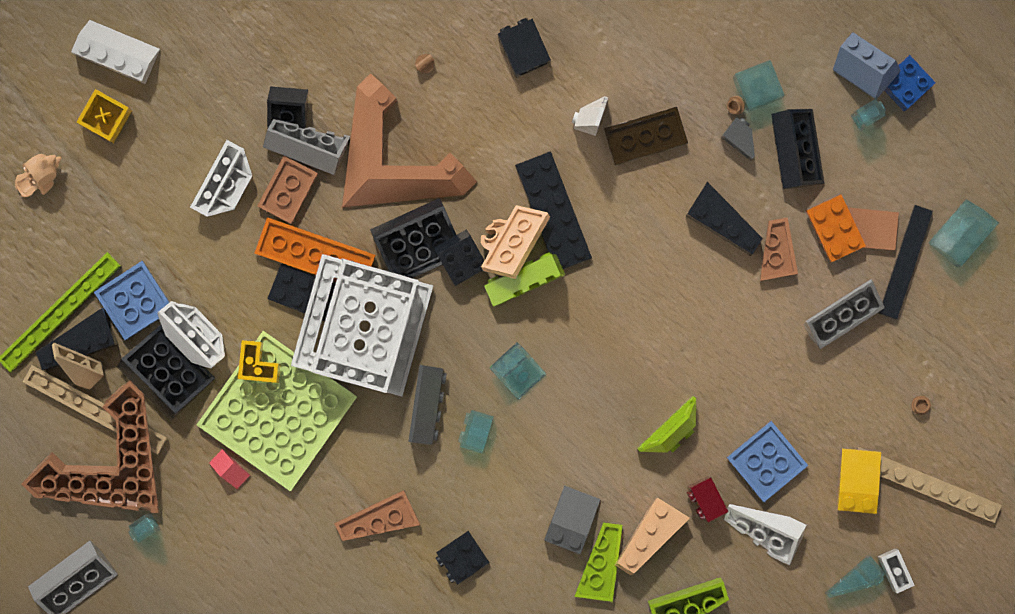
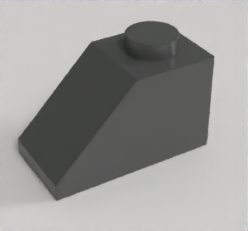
(740, 137)

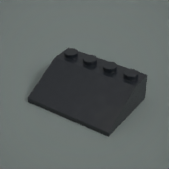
(409, 239)
(164, 373)

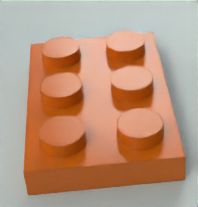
(835, 228)

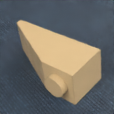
(80, 368)

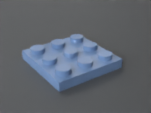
(132, 300)
(767, 461)

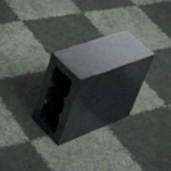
(523, 47)

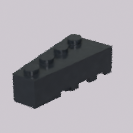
(723, 220)

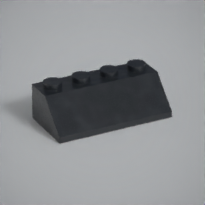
(797, 148)

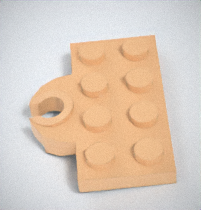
(512, 240)

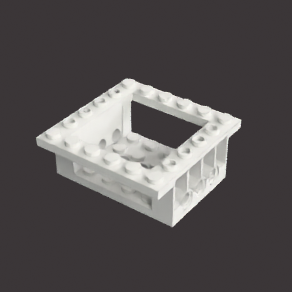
(392, 331)

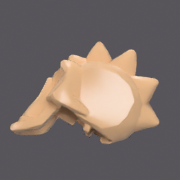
(38, 174)

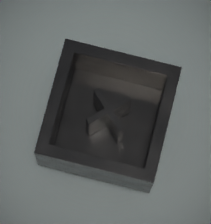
(460, 257)

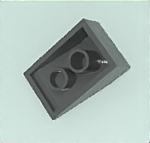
(572, 519)

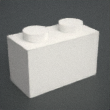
(896, 570)

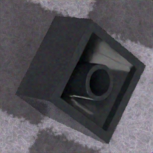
(287, 105)

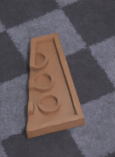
(384, 516)

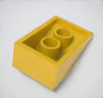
(859, 481)

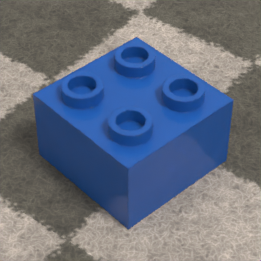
(909, 84)

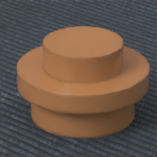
(736, 105)
(921, 405)

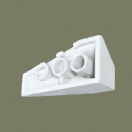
(590, 116)

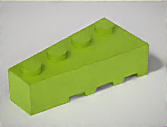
(529, 278)
(692, 600)

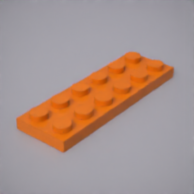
(303, 248)

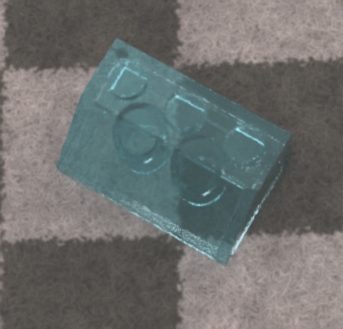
(963, 233)

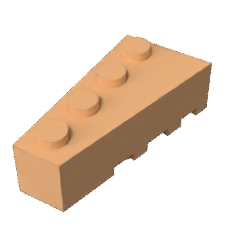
(653, 531)

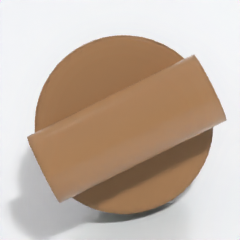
(424, 63)

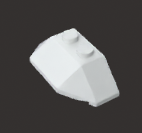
(224, 182)
(192, 334)

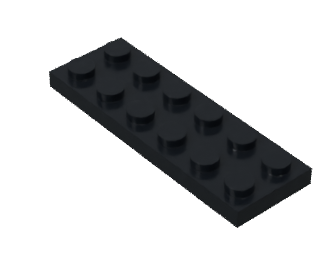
(548, 194)

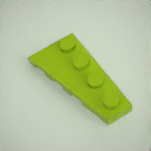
(600, 571)

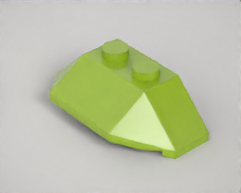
(672, 430)

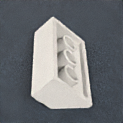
(115, 51)

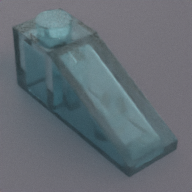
(862, 576)

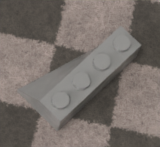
(306, 145)

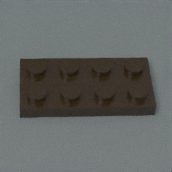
(645, 135)

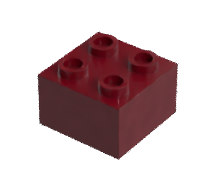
(707, 499)

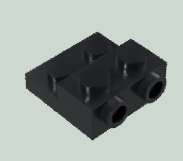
(461, 558)

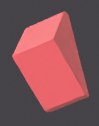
(229, 469)

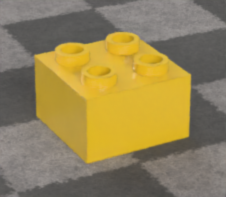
(104, 116)

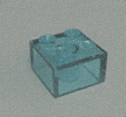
(758, 85)

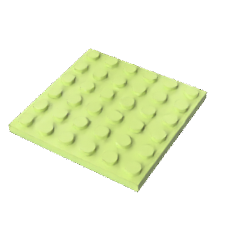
(278, 423)

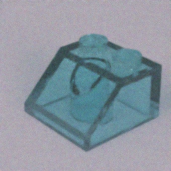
(517, 370)

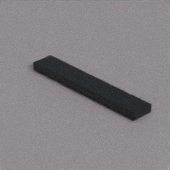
(905, 262)

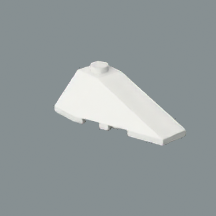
(773, 531)

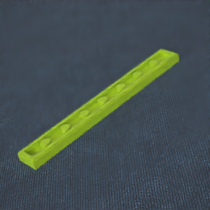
(59, 312)

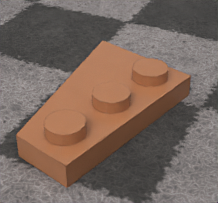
(778, 251)

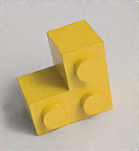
(251, 364)

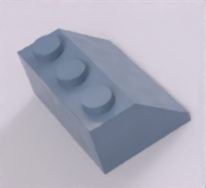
(865, 66)

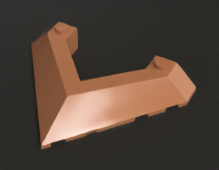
(374, 183)
(125, 485)

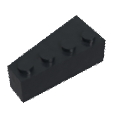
(86, 338)

